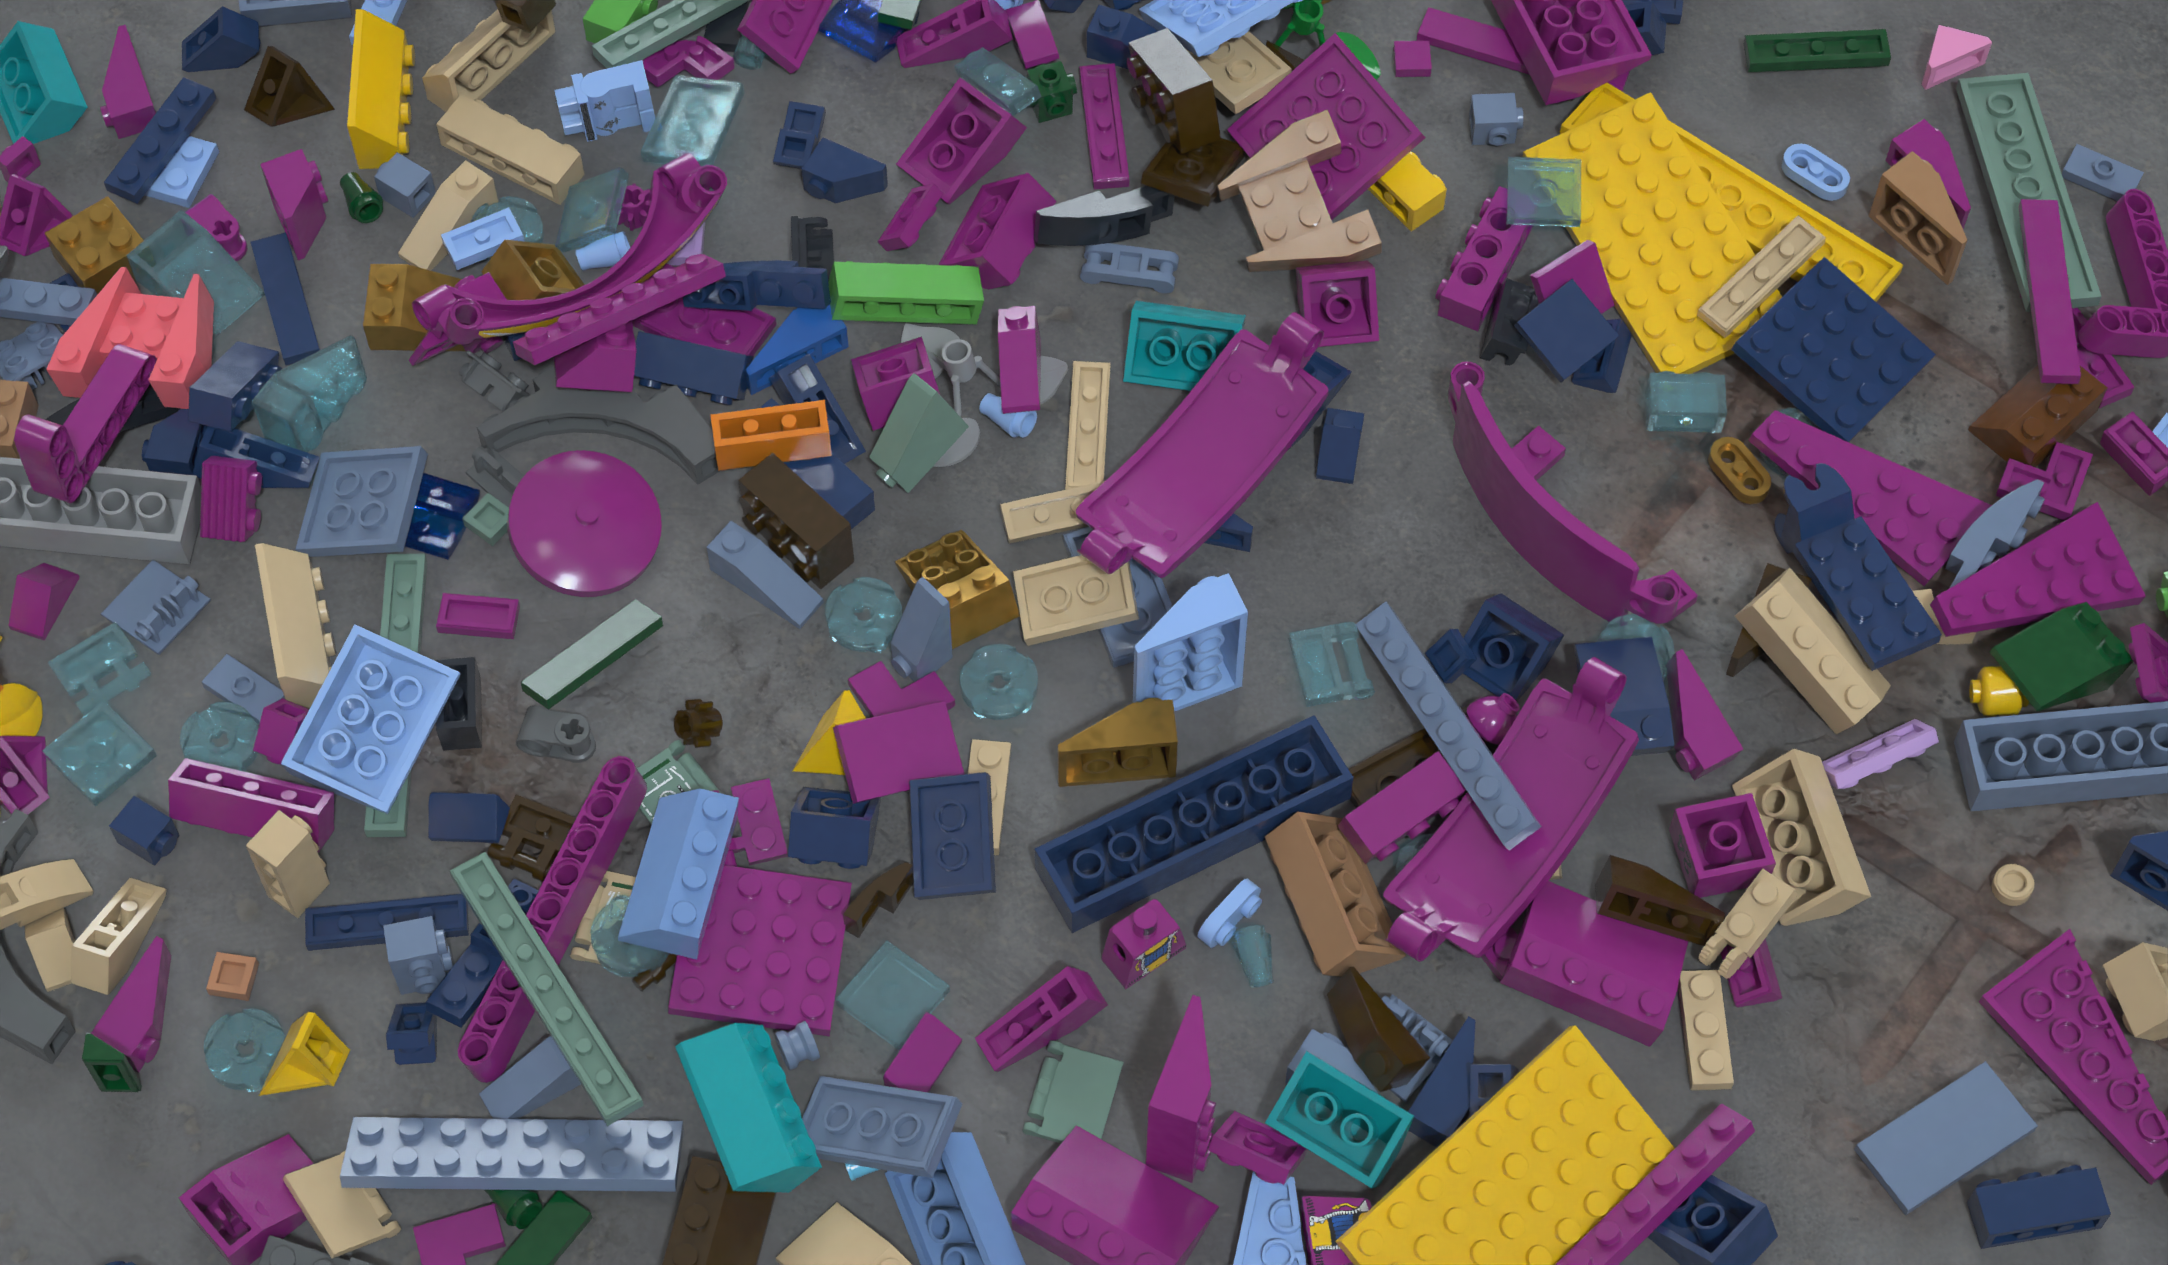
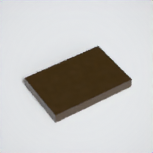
(1194, 172)

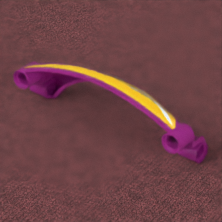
(676, 211)

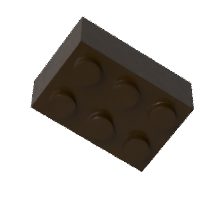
(1173, 91)
(796, 521)

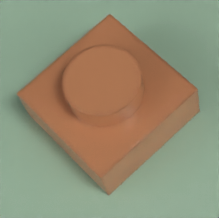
(232, 976)

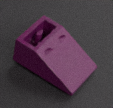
(248, 1201)

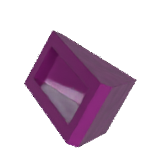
(40, 599)

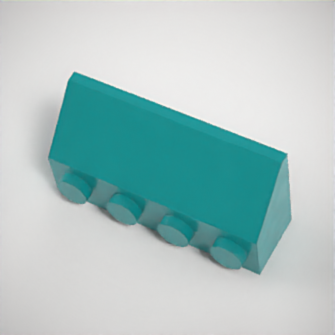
(749, 1109)

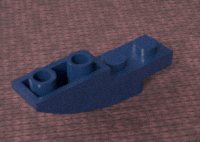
(764, 284)
(472, 974)

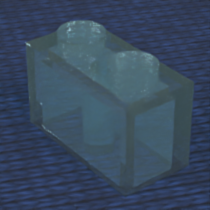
(1685, 402)

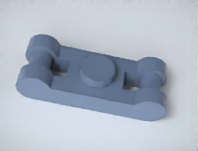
(1130, 266)

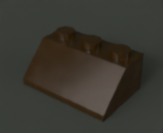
(716, 1222)

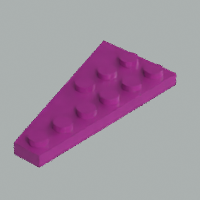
(1906, 511)
(2052, 572)
(2076, 1041)

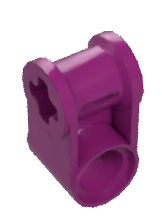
(220, 225)

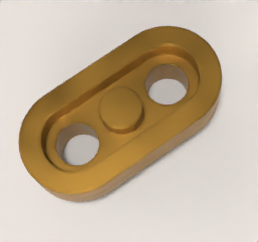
(1741, 472)

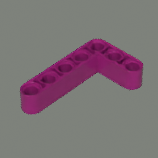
(2144, 268)
(66, 455)

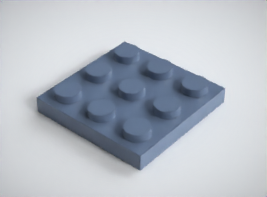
(362, 501)

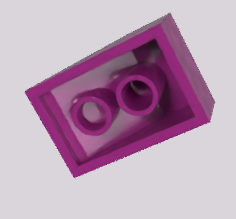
(961, 141)

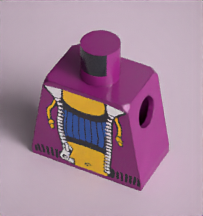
(1147, 939)
(1324, 1222)

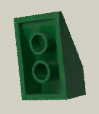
(2063, 657)

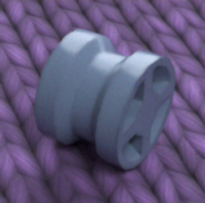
(797, 1045)

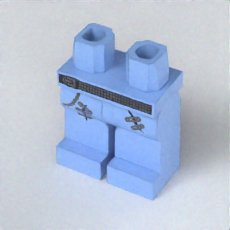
(606, 101)

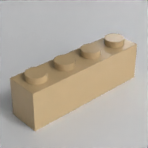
(510, 148)

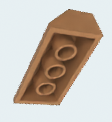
(1332, 895)

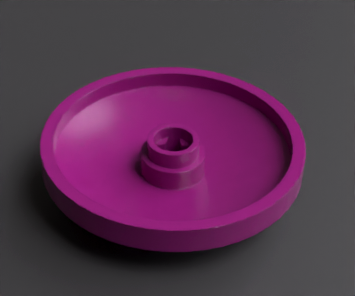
(584, 523)

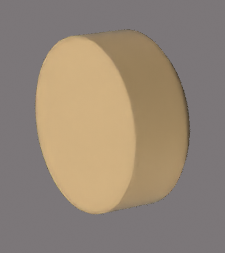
(2012, 884)

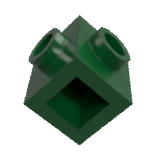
(1056, 91)

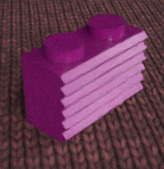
(229, 498)

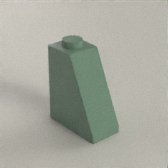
(915, 435)

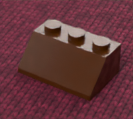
(2037, 415)

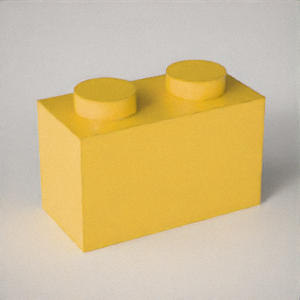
(1410, 192)

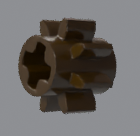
(698, 723)

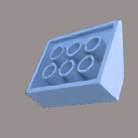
(1194, 647)
(370, 720)

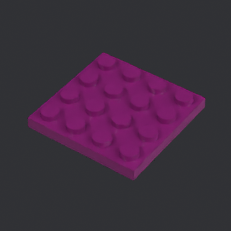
(1367, 120)
(766, 952)

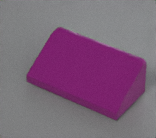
(2137, 452)
(1755, 979)
(923, 1056)

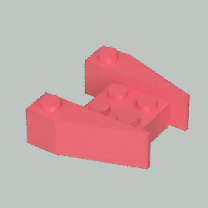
(168, 327)

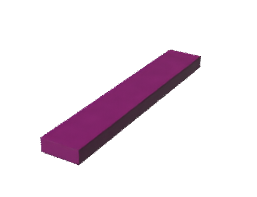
(1478, 41)
(2049, 292)

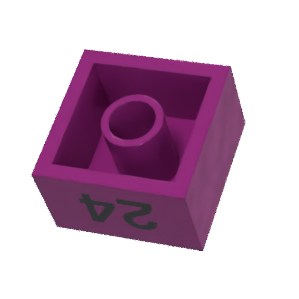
(1721, 845)

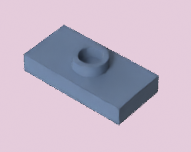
(2100, 173)
(242, 686)

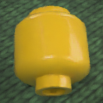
(1996, 693)

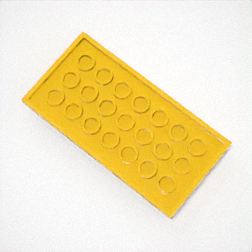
(1656, 232)
(1520, 1172)

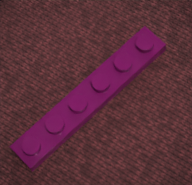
(619, 309)
(1662, 1190)

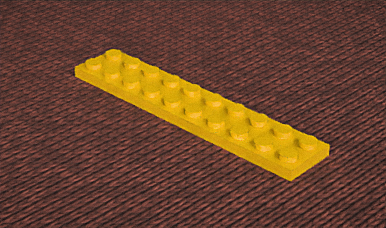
(1761, 207)

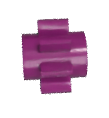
(634, 207)

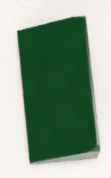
(108, 1066)

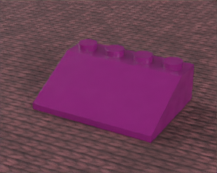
(1572, 43)
(1595, 965)
(1181, 1103)
(1109, 1208)

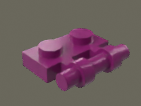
(758, 823)

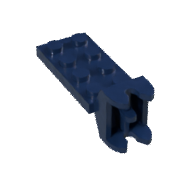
(1852, 570)

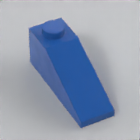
(801, 334)

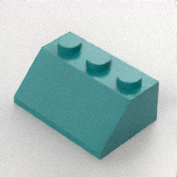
(37, 85)
(1175, 343)
(1341, 1120)

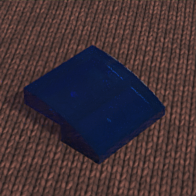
(857, 27)
(438, 516)

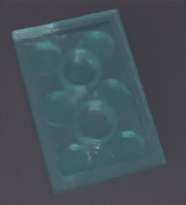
(693, 120)

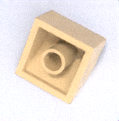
(2141, 986)

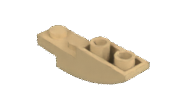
(40, 891)

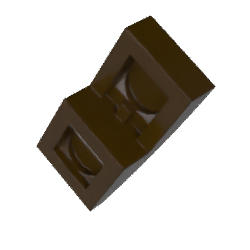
(883, 892)

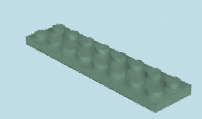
(2023, 165)

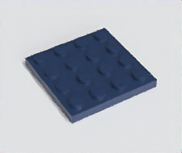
(1833, 351)

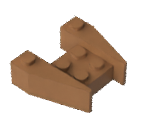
(1288, 204)

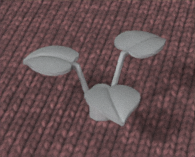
(956, 357)

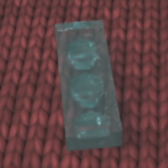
(998, 81)

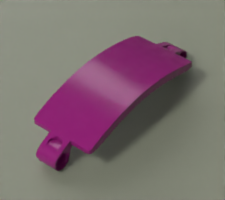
(1206, 453)
(1540, 527)
(1563, 764)

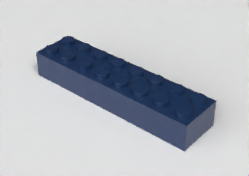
(1191, 823)

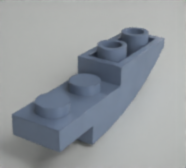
(1995, 531)

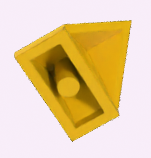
(822, 752)
(307, 1057)

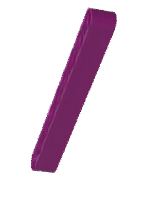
(555, 898)

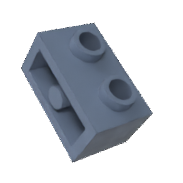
(417, 955)

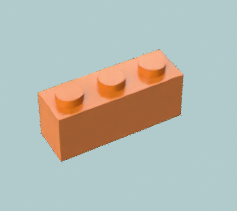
(786, 430)

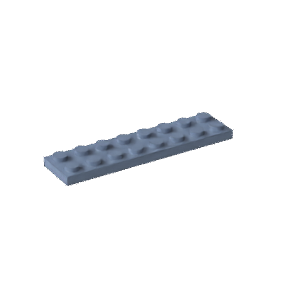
(512, 1154)

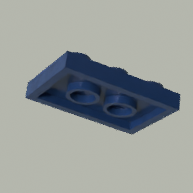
(952, 836)

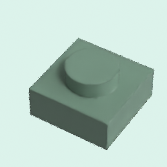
(488, 519)

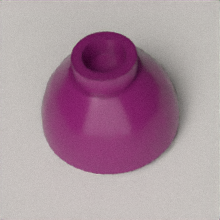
(1493, 716)

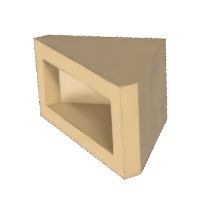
(51, 948)

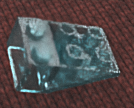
(184, 248)
(310, 395)

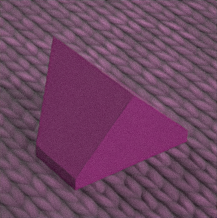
(27, 215)
(22, 773)

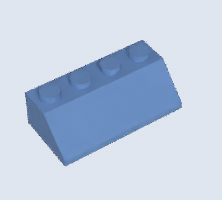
(680, 872)
(957, 1211)

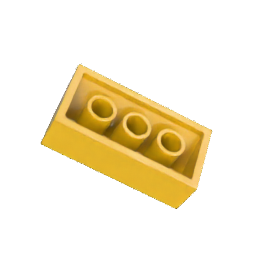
(379, 90)

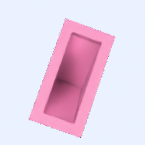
(1954, 54)

